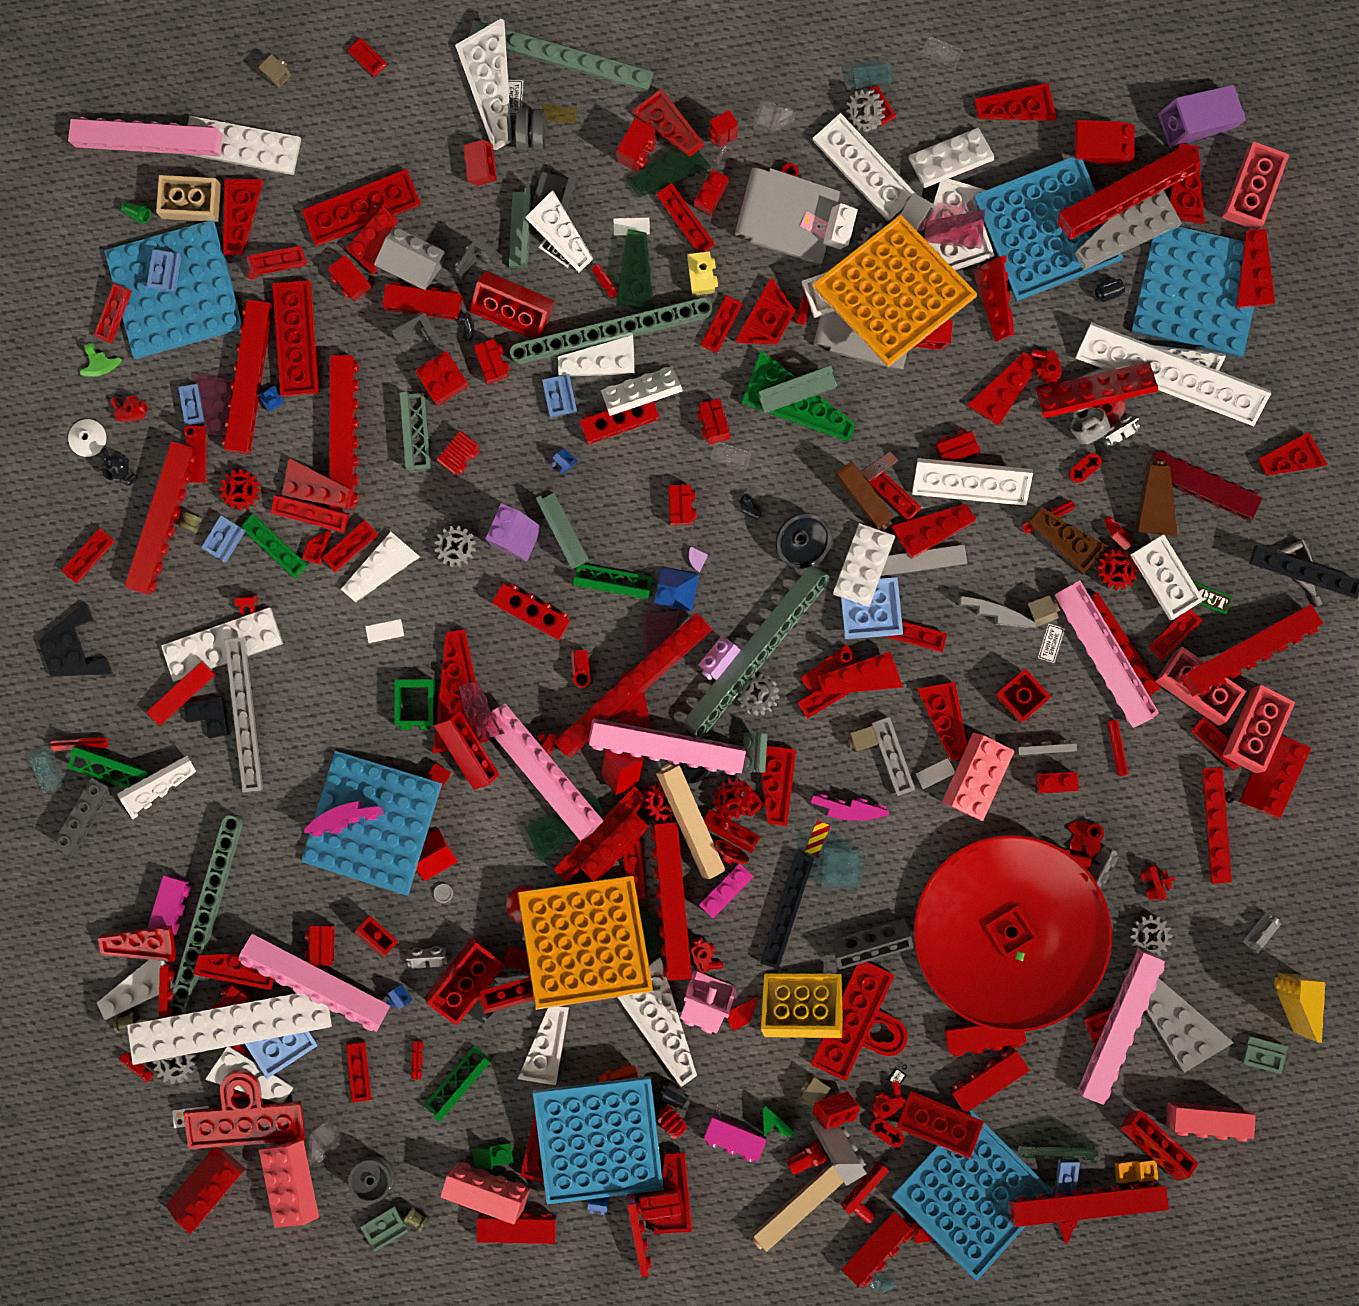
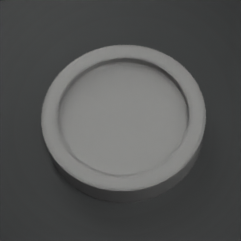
(443, 893)

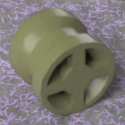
(190, 522)

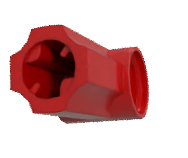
(580, 666)
(811, 1156)

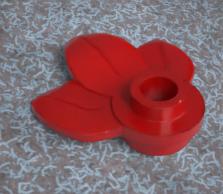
(1083, 839)

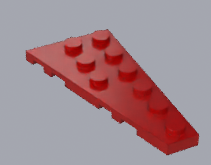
(456, 671)

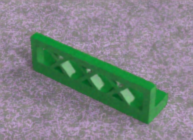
(613, 588)
(106, 762)
(472, 1076)

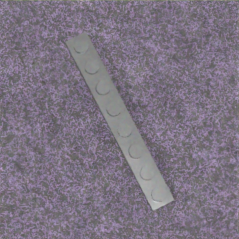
(243, 714)

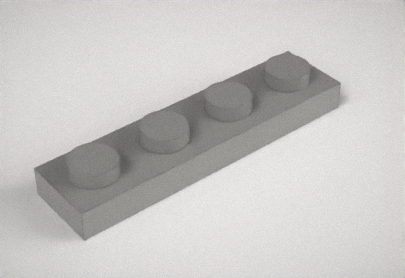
(893, 756)

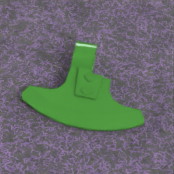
(99, 362)

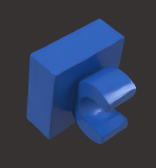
(271, 398)
(565, 460)
(398, 997)
(598, 1204)

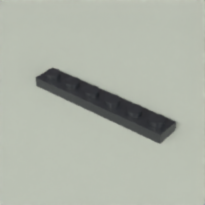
(1305, 572)
(787, 910)

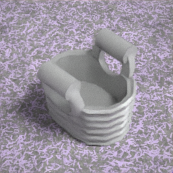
(1090, 427)

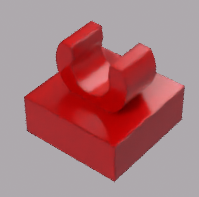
(246, 600)
(548, 742)

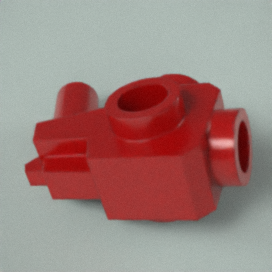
(1049, 368)
(131, 410)
(701, 954)
(888, 1105)

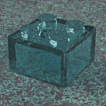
(841, 868)

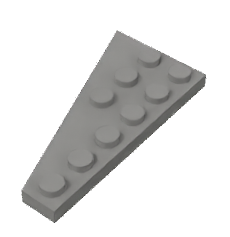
(1129, 230)
(1183, 1028)

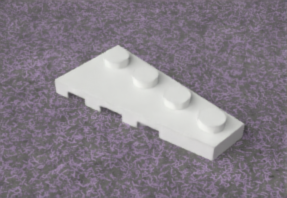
(559, 230)
(604, 359)
(135, 989)
(545, 1054)
(271, 1089)

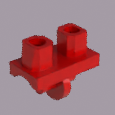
(1158, 891)

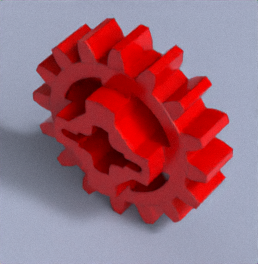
(234, 494)
(1122, 575)
(657, 806)
(734, 807)

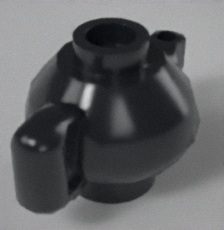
(116, 467)

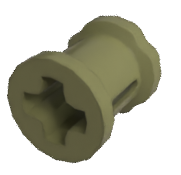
(121, 1023)
(416, 1219)

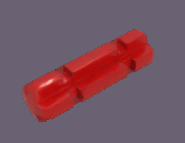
(604, 281)
(803, 310)
(417, 1058)
(138, 1069)

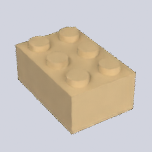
(188, 198)

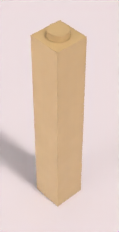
(690, 821)
(797, 1208)

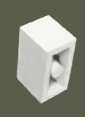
(840, 226)

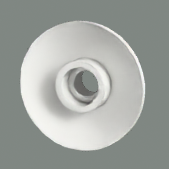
(94, 442)

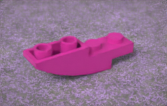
(856, 811)
(340, 816)

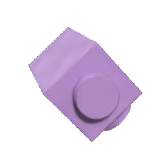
(718, 658)

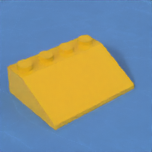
(1302, 1003)
(802, 1005)

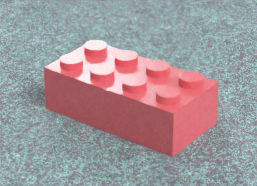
(1255, 186)
(1216, 704)
(1258, 729)
(978, 776)
(1210, 1120)
(289, 1184)
(485, 1192)

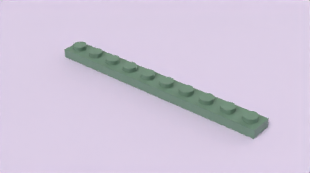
(573, 59)

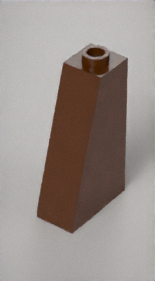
(864, 496)
(1156, 503)

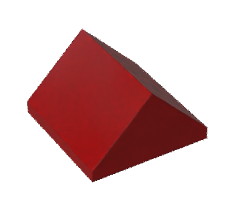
(621, 771)
(435, 855)

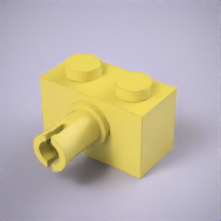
(701, 273)

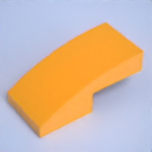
(1136, 1171)

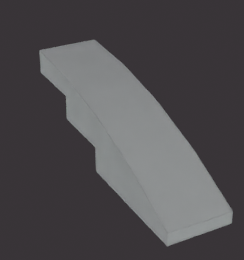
(1003, 615)

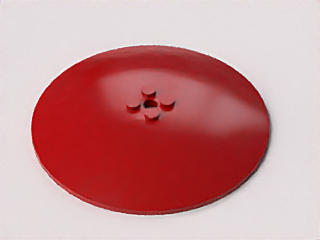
(972, 958)

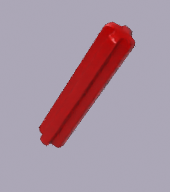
(1058, 511)
(85, 743)
(1117, 747)

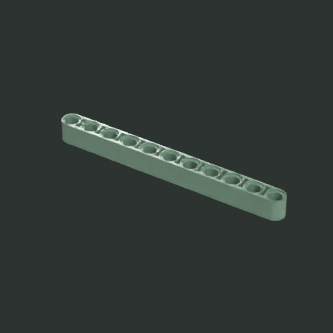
(618, 324)
(755, 652)
(211, 909)

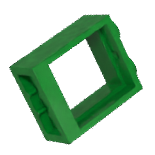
(415, 683)

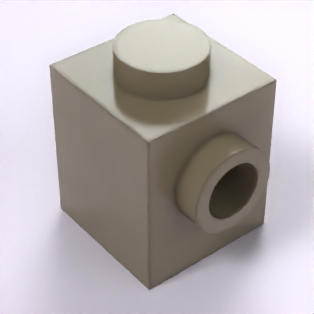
(274, 70)
(1044, 610)
(862, 738)
(814, 1090)

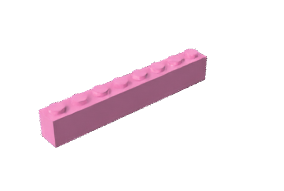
(145, 137)
(1106, 654)
(666, 746)
(545, 774)
(313, 982)
(1121, 1026)

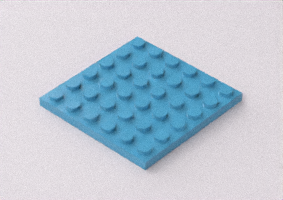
(1024, 226)
(1192, 292)
(203, 296)
(381, 849)
(598, 1140)
(967, 1200)

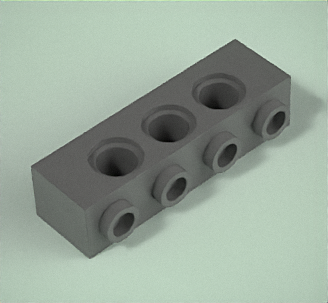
(83, 816)
(871, 944)

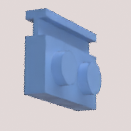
(164, 270)
(559, 396)
(223, 538)

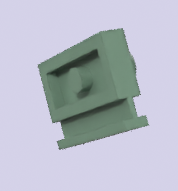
(755, 747)
(1264, 1054)
(384, 1228)

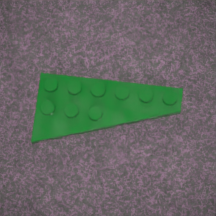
(811, 412)

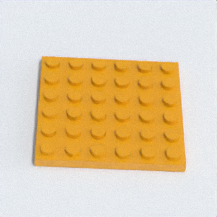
(894, 290)
(584, 942)

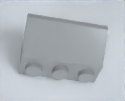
(410, 258)
(840, 1152)

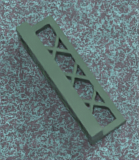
(520, 229)
(797, 389)
(408, 432)
(562, 530)

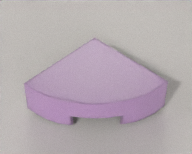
(697, 558)

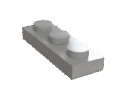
(1046, 747)

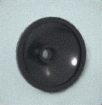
(811, 546)

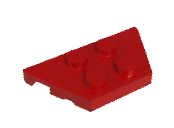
(767, 318)

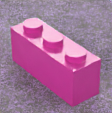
(726, 890)
(169, 903)
(734, 1138)

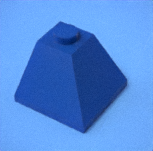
(676, 589)

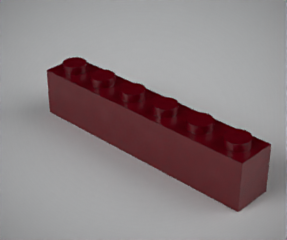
(1211, 487)

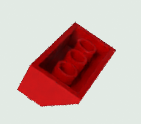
(511, 305)
(1271, 789)
(463, 979)
(204, 1189)

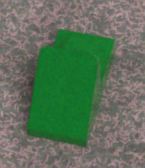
(772, 1119)
(492, 1156)

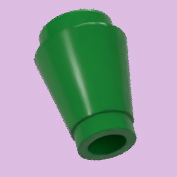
(137, 212)

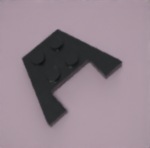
(64, 651)

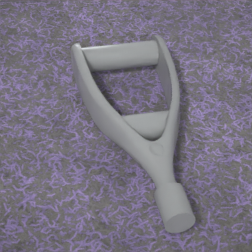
(1310, 588)

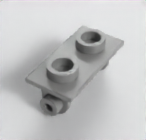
(1127, 425)
(1107, 860)
(1262, 932)
(436, 956)

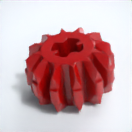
(671, 1121)

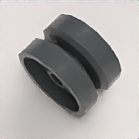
(527, 129)
(361, 1185)

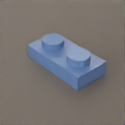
(191, 404)
(1067, 1175)

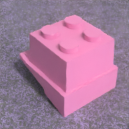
(707, 1002)

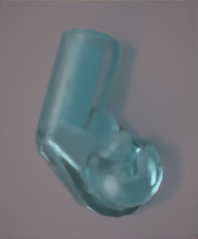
(882, 1287)

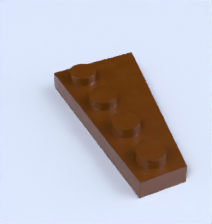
(1075, 546)

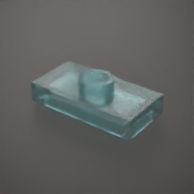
(872, 75)
(45, 772)

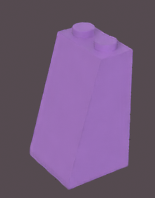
(1201, 115)
(513, 532)

